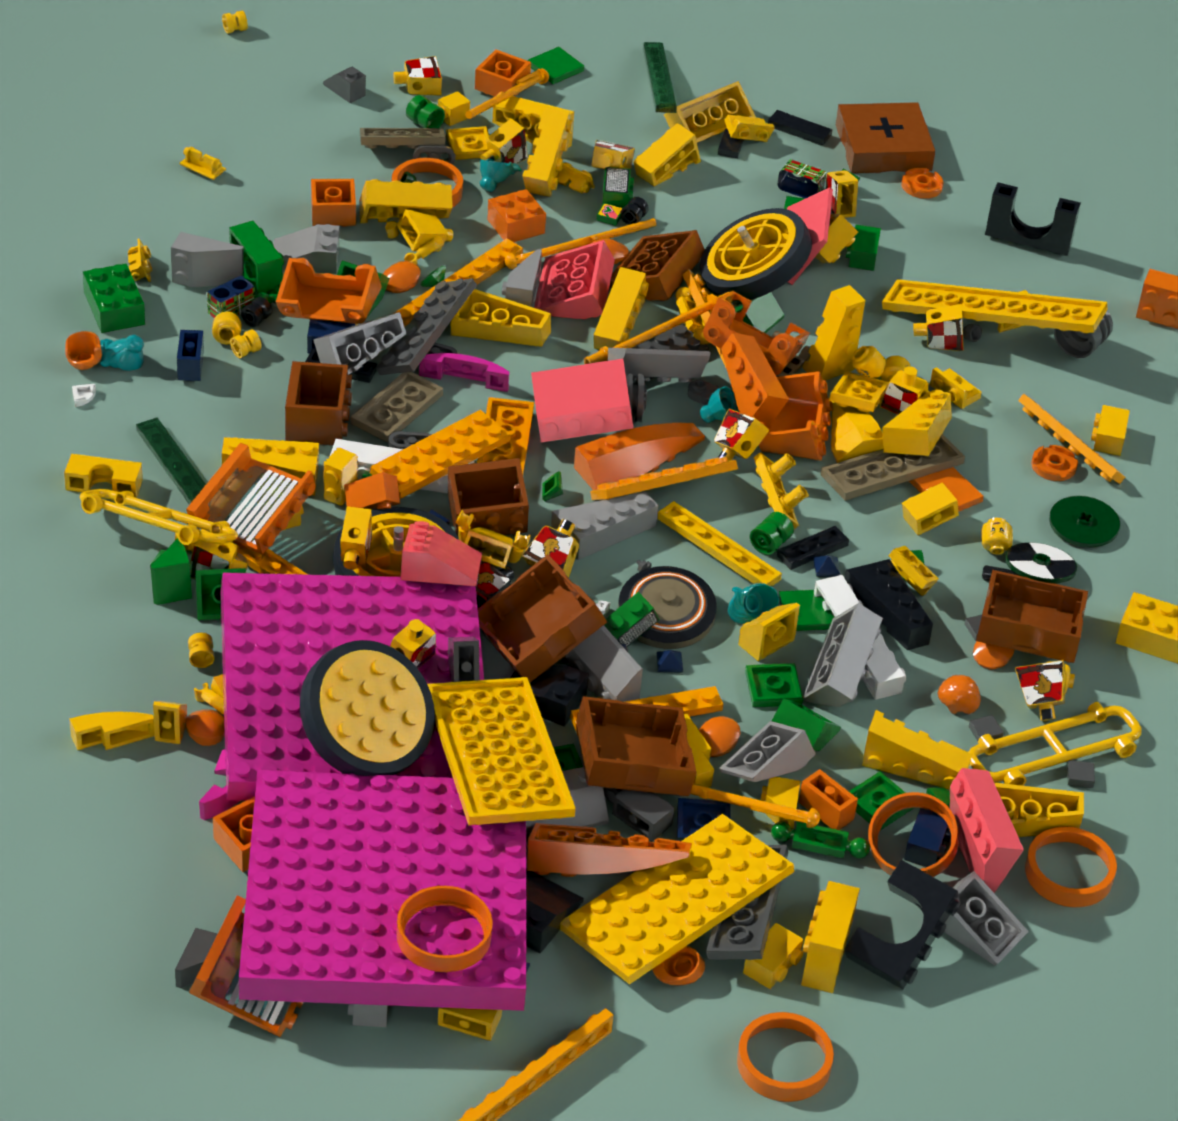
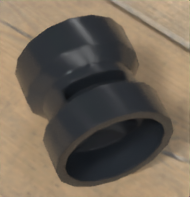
(634, 210)
(258, 310)

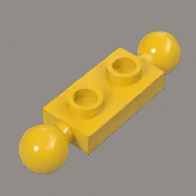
(685, 303)

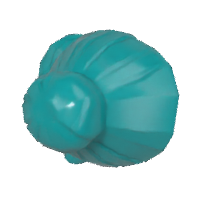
(495, 172)
(123, 353)
(719, 404)
(752, 602)

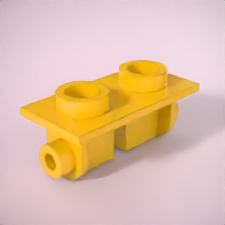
(206, 165)
(580, 180)
(139, 261)

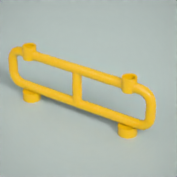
(157, 516)
(1122, 744)

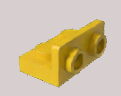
(748, 128)
(961, 390)
(913, 570)

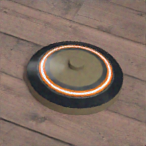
(681, 602)

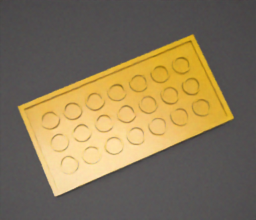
(500, 752)
(675, 903)

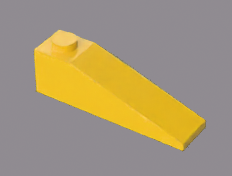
(853, 433)

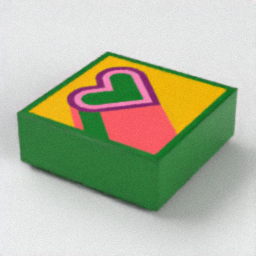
(609, 214)

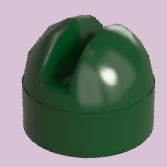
(408, 178)

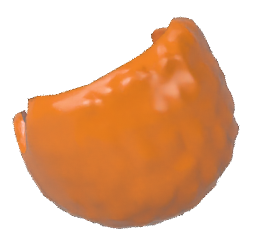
(83, 350)
(960, 694)

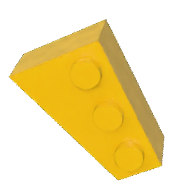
(667, 155)

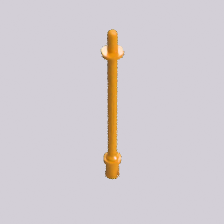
(602, 354)

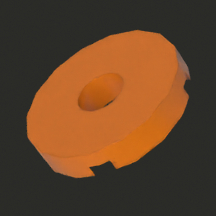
(931, 185)
(1045, 468)

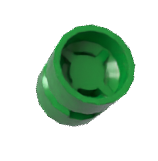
(425, 112)
(771, 533)

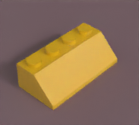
(707, 113)

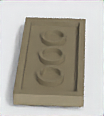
(401, 136)
(396, 405)

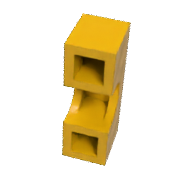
(86, 471)

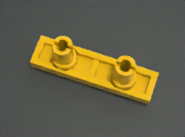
(773, 486)

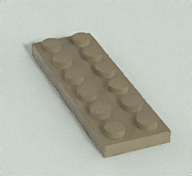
(884, 470)

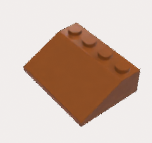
(664, 261)

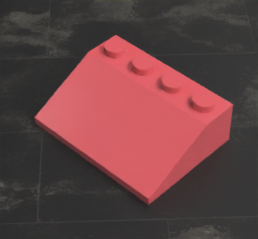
(816, 215)
(576, 282)
(582, 400)
(438, 557)
(983, 826)

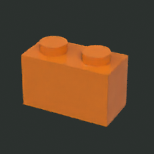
(373, 492)
(829, 798)

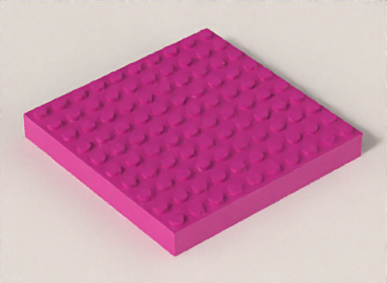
(284, 625)
(338, 863)

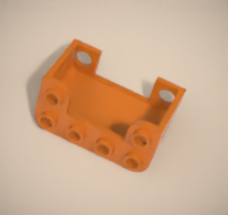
(327, 295)
(725, 321)
(803, 421)

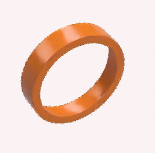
(434, 166)
(913, 800)
(1063, 895)
(444, 896)
(784, 1090)

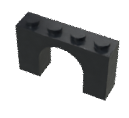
(1006, 225)
(899, 961)

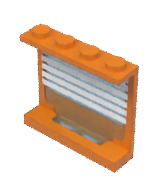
(252, 499)
(219, 979)

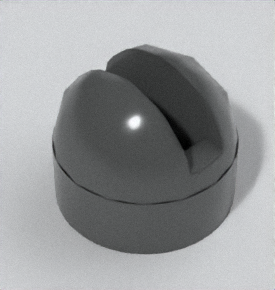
(972, 332)

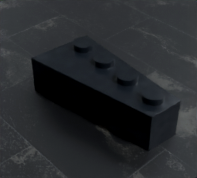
(888, 596)

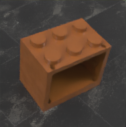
(317, 402)
(491, 493)

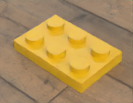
(858, 392)

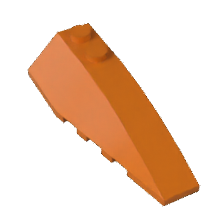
(633, 451)
(585, 852)

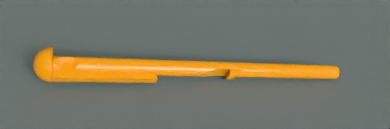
(539, 76)
(511, 260)
(811, 818)

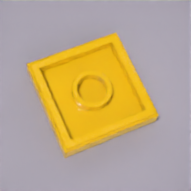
(467, 142)

